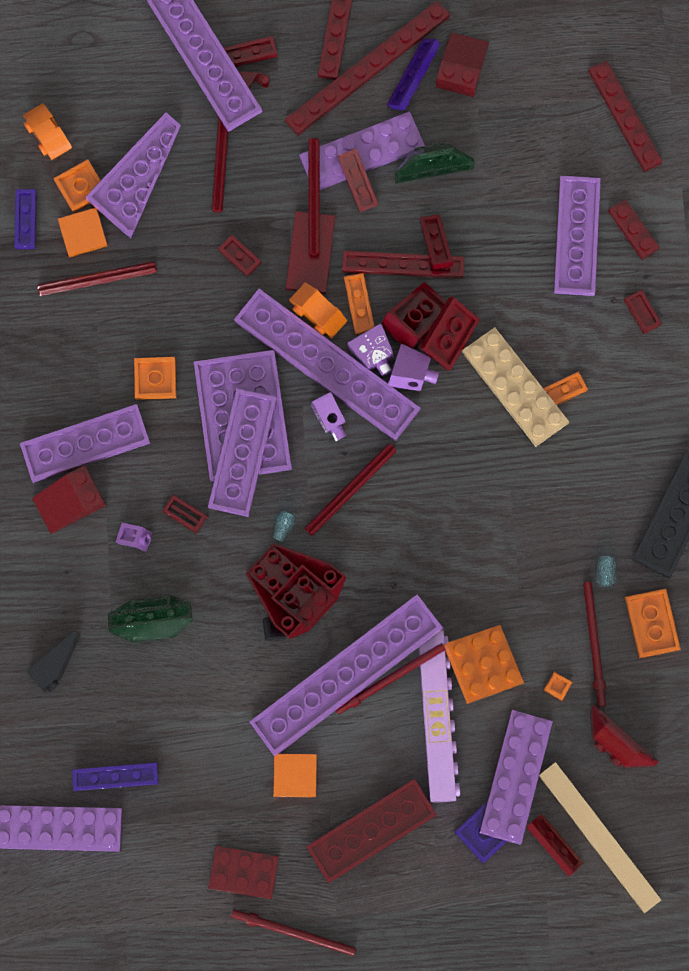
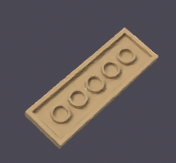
(515, 387)

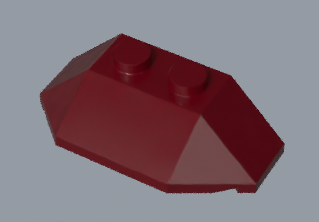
(617, 742)

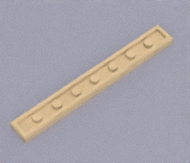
(600, 838)

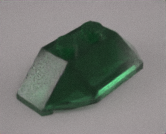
(433, 162)
(150, 618)

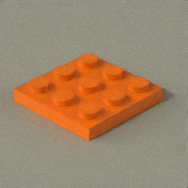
(483, 664)

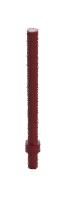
(599, 684)
(356, 700)
(252, 919)

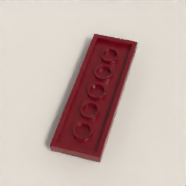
(371, 831)

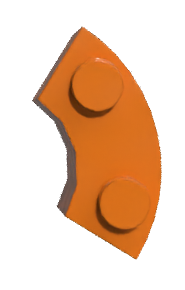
(46, 130)
(317, 310)

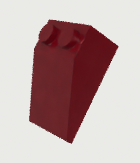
(462, 64)
(414, 316)
(68, 500)

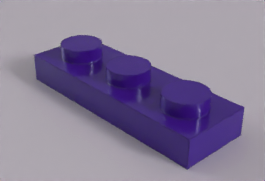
(25, 218)

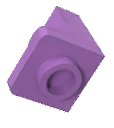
(134, 536)

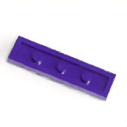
(412, 76)
(115, 776)

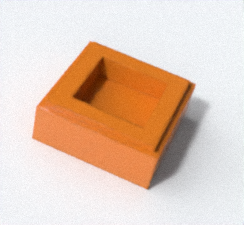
(558, 686)

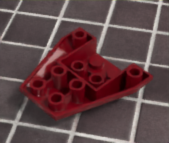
(295, 588)

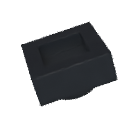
(271, 631)

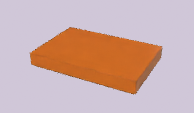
(652, 623)

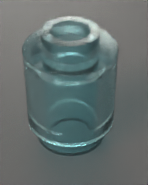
(606, 571)

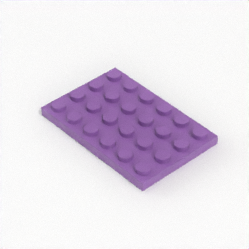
(216, 390)

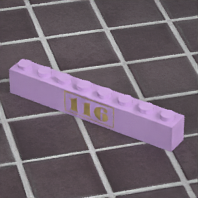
(438, 723)

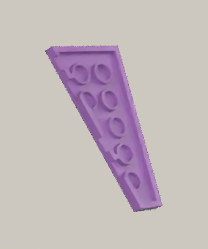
(129, 184)

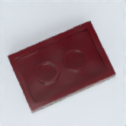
(449, 333)
(243, 872)

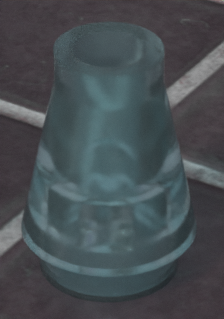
(283, 525)

